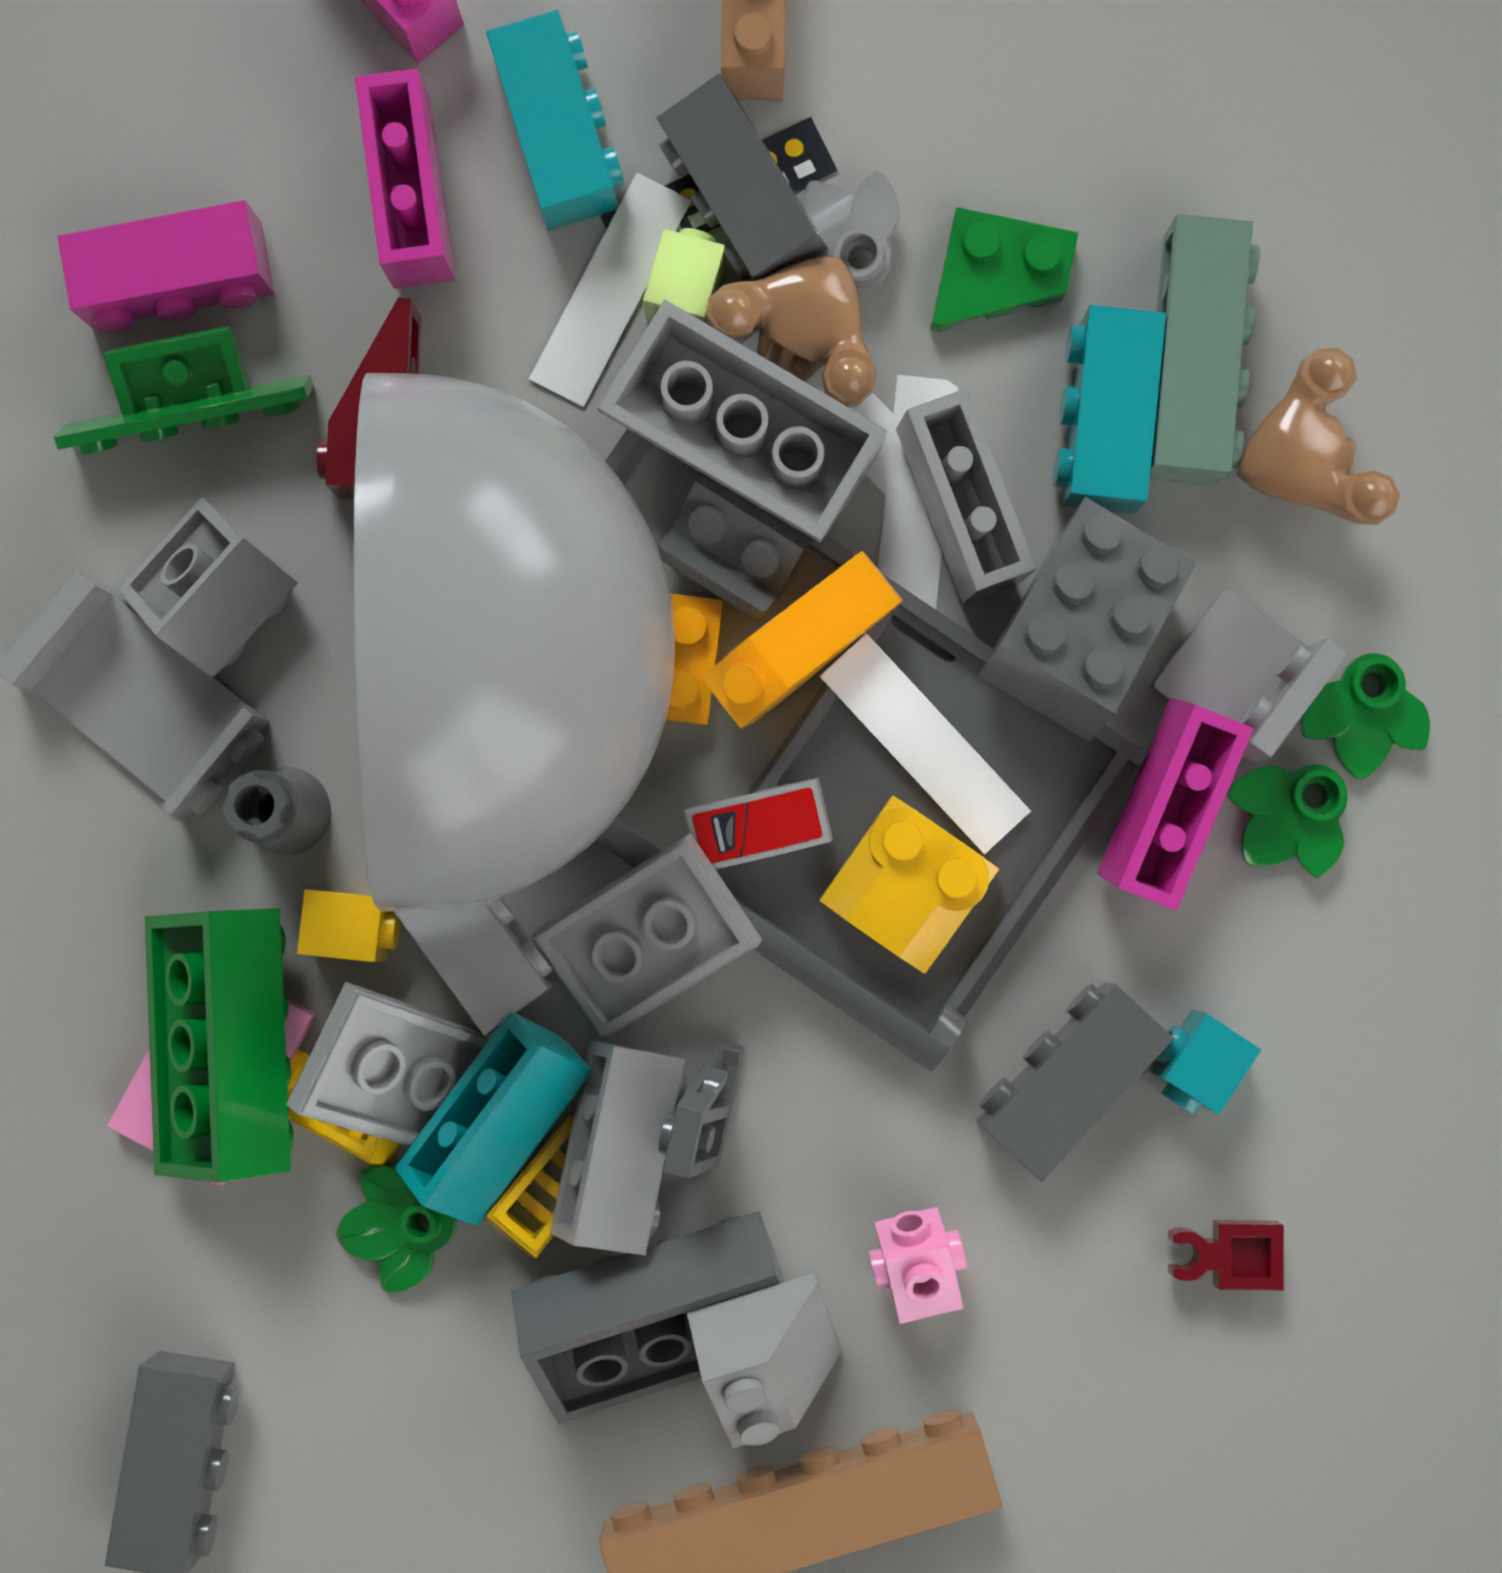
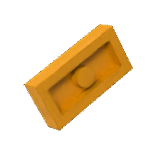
(696, 650)

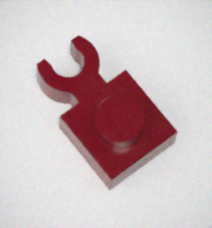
(1240, 1255)

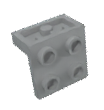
(1248, 671)

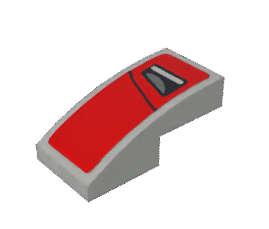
(761, 823)

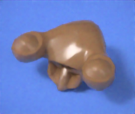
(805, 321)
(1305, 454)

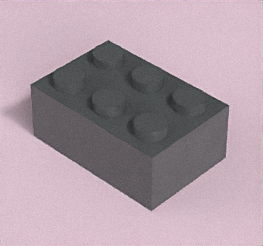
(1087, 620)

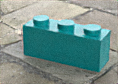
(556, 118)
(1110, 408)
(492, 1120)

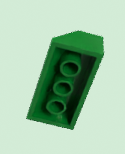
(218, 1044)

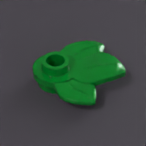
(1366, 725)
(1284, 823)
(389, 1230)

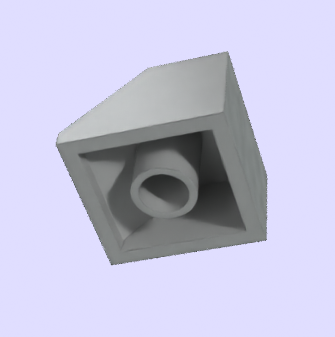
(207, 588)
(765, 1357)

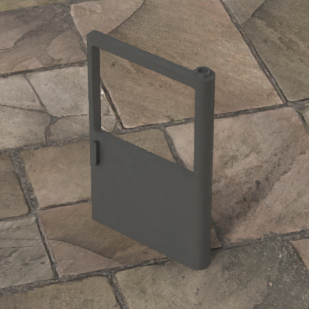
(1043, 763)

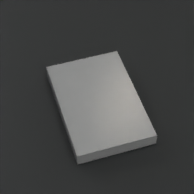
(647, 936)
(383, 1065)

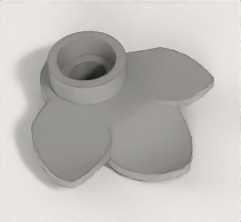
(856, 224)

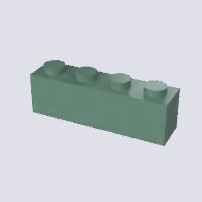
(1206, 323)

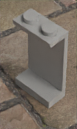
(134, 695)

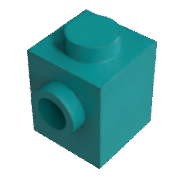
(1203, 1063)

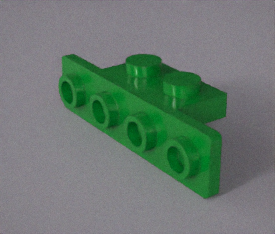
(178, 384)

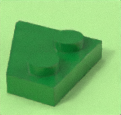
(1000, 266)

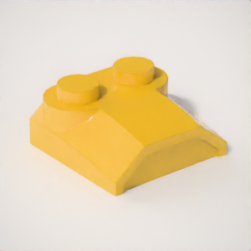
(909, 884)

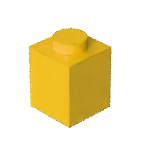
(346, 927)

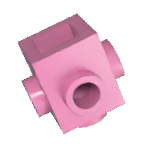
(918, 1264)

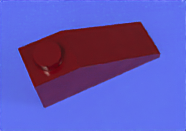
(392, 351)

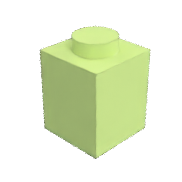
(685, 272)

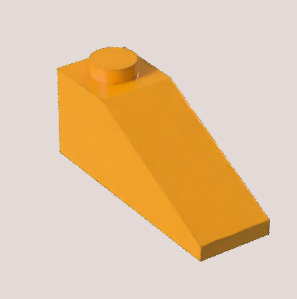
(801, 640)

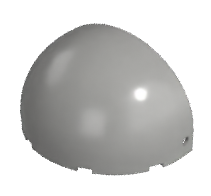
(498, 642)

